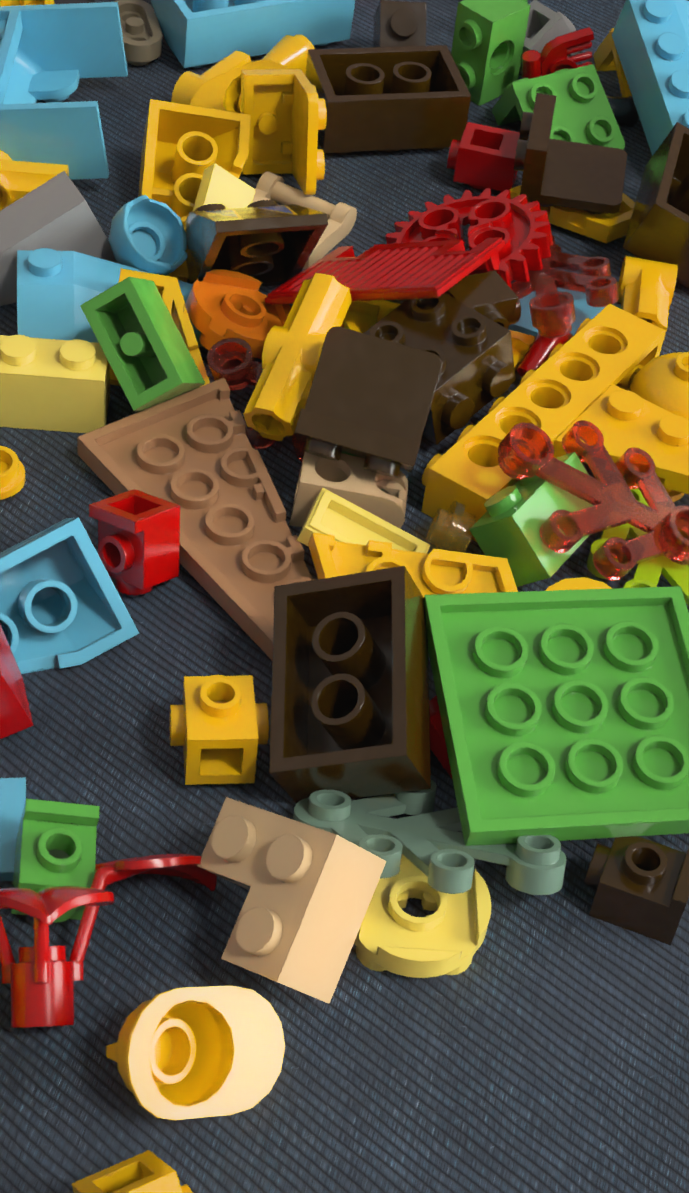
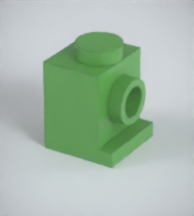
(56, 848)

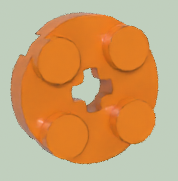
(232, 307)

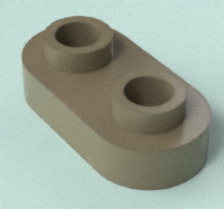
(140, 32)

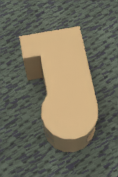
(354, 484)

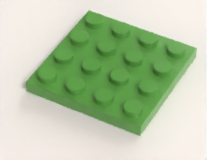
(564, 711)

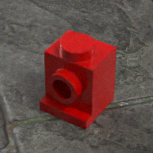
(484, 157)
(138, 540)

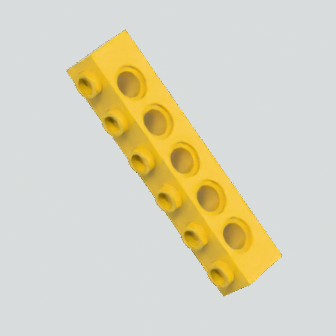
(552, 397)

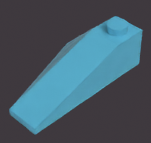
(54, 287)
(59, 600)

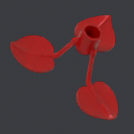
(43, 978)

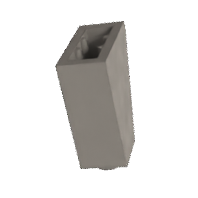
(48, 218)

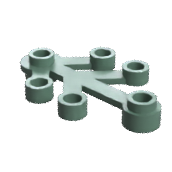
(431, 840)

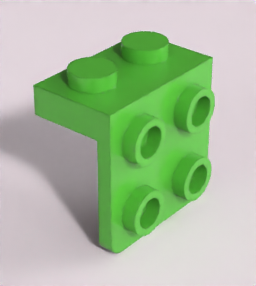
(580, 109)

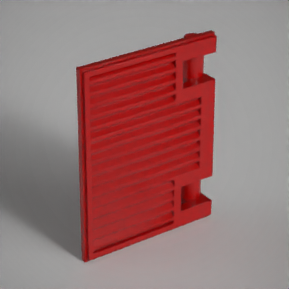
(398, 269)

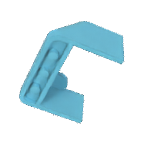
(43, 59)

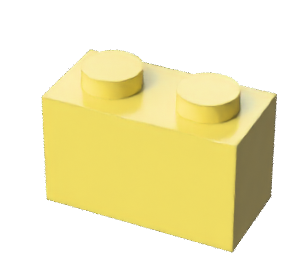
(53, 384)

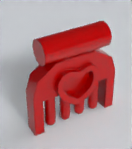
(555, 54)

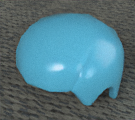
(148, 236)

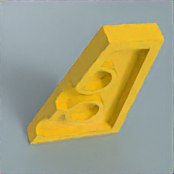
(635, 422)
(433, 572)

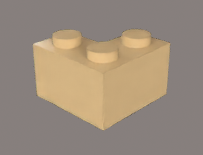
(301, 898)

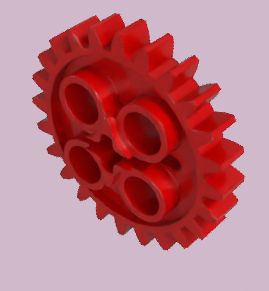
(515, 220)

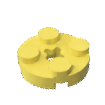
(427, 944)

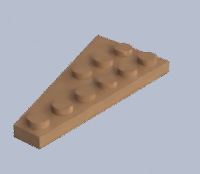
(229, 509)

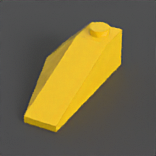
(178, 148)

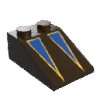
(257, 240)

